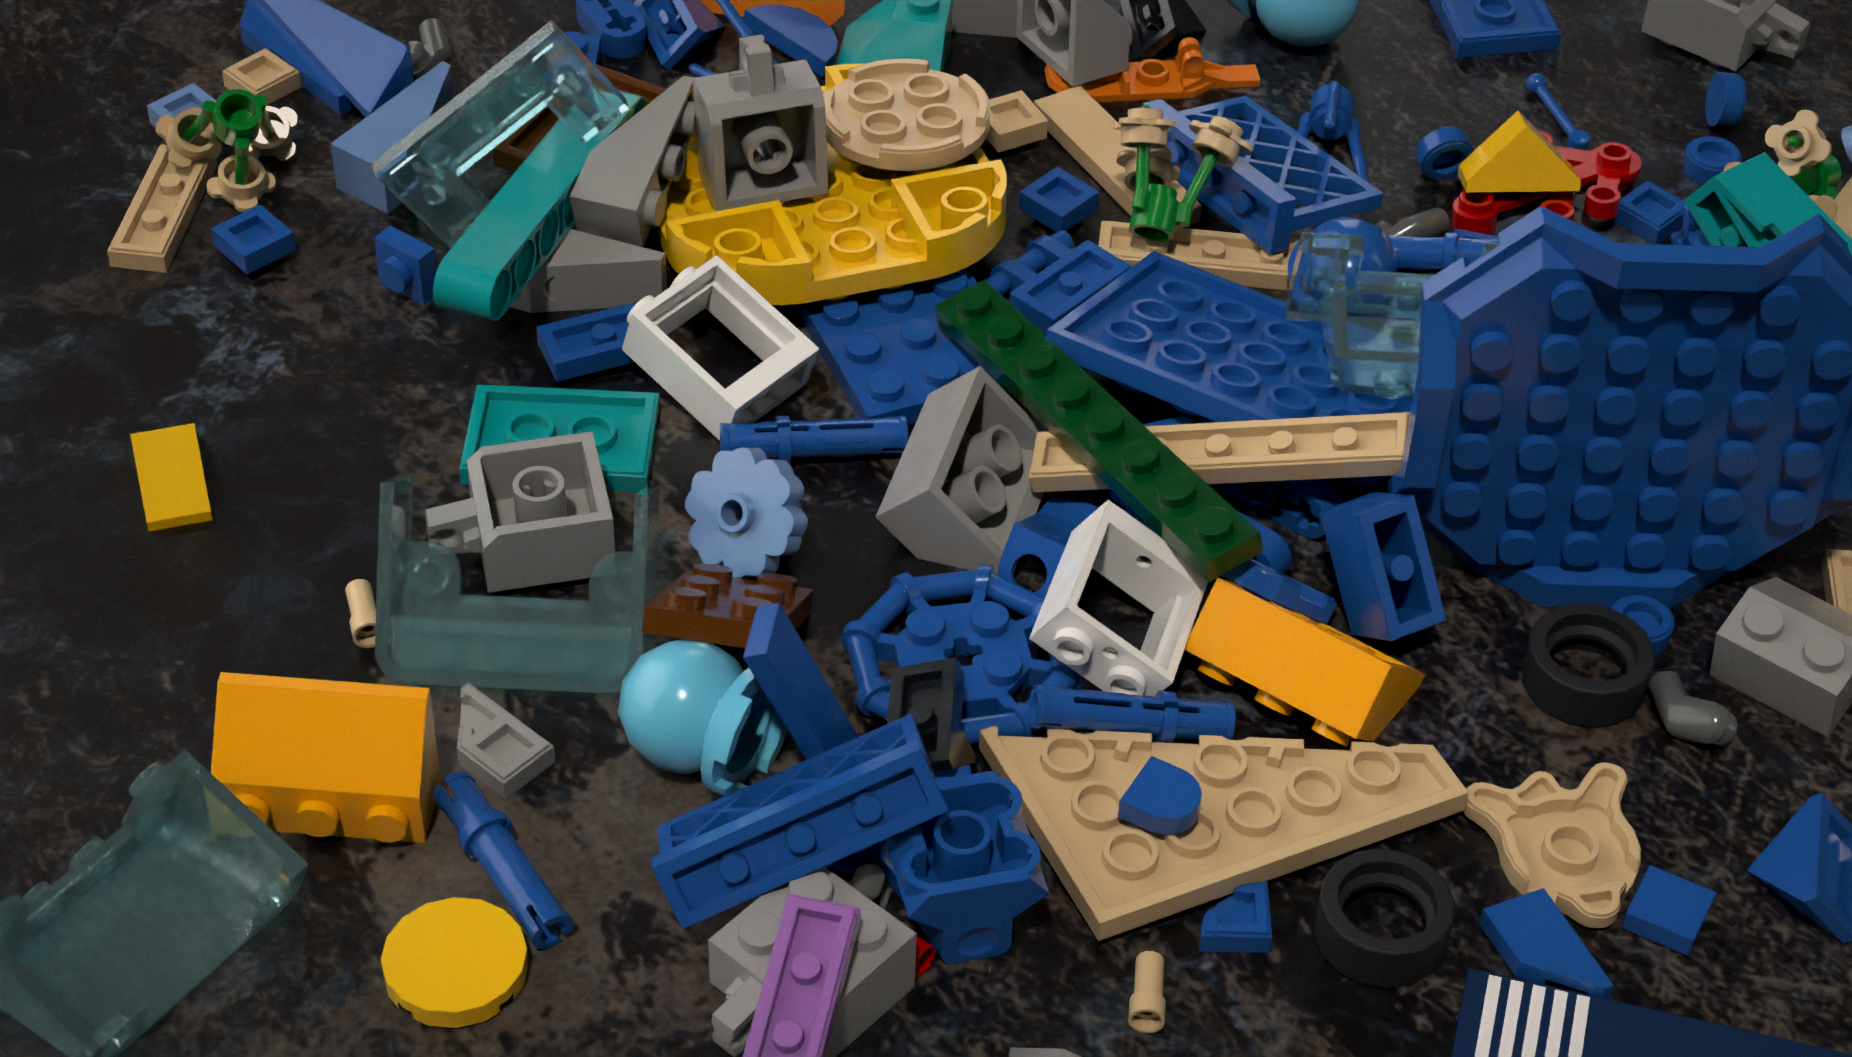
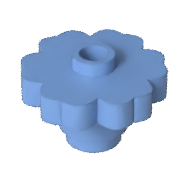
(746, 512)

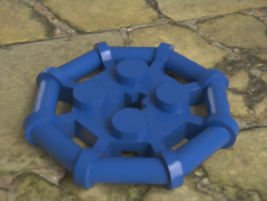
(970, 629)

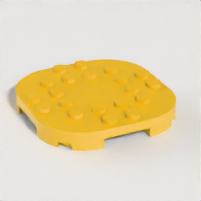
(858, 238)

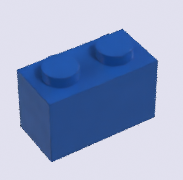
(1382, 565)

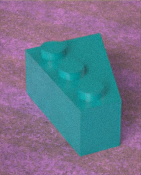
(1752, 205)

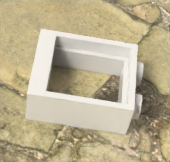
(749, 316)
(1166, 585)

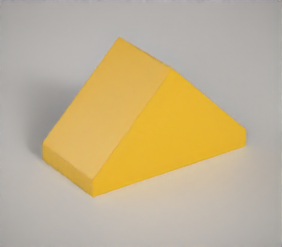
(1517, 161)
(171, 477)

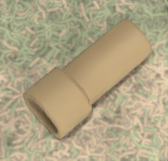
(362, 611)
(1147, 1003)

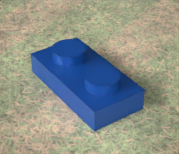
(585, 343)

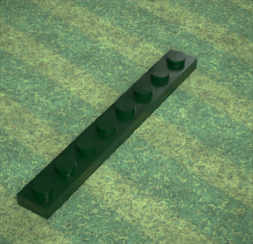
(1100, 432)

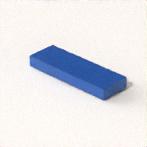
(795, 684)

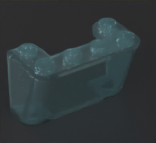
(142, 913)

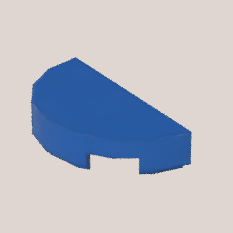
(795, 34)

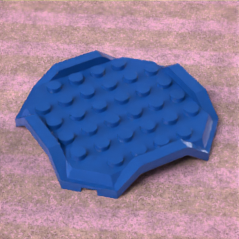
(1630, 408)

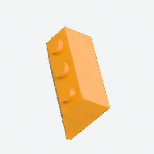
(1300, 664)
(328, 755)

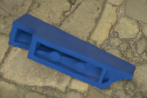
(336, 54)

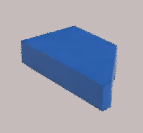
(1282, 590)

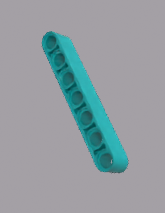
(519, 225)

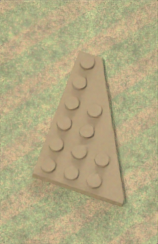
(1259, 817)

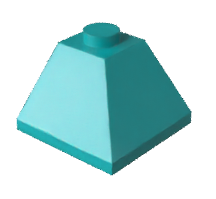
(900, 32)

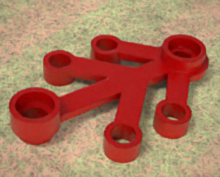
(1607, 168)

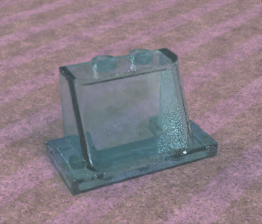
(432, 161)
(1365, 315)

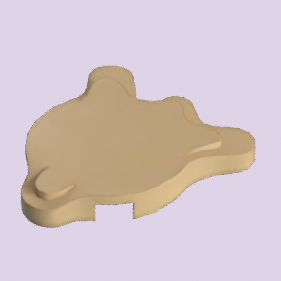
(1564, 840)

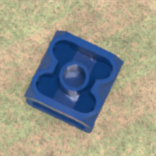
(967, 868)

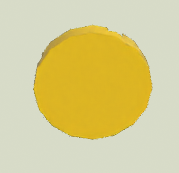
(454, 962)

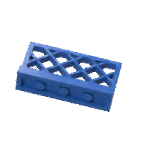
(1246, 190)
(796, 821)

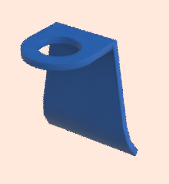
(1044, 536)

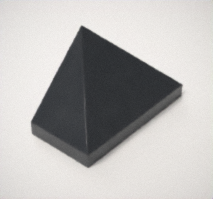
(1159, 25)

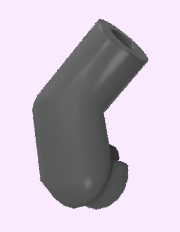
(432, 48)
(1429, 223)
(1689, 716)

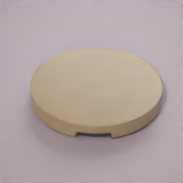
(906, 115)

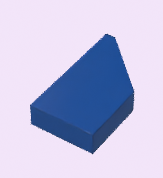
(1542, 944)

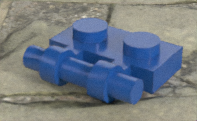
(1063, 279)

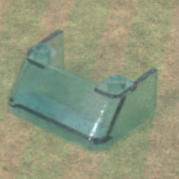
(448, 639)

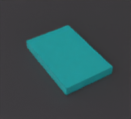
(620, 421)

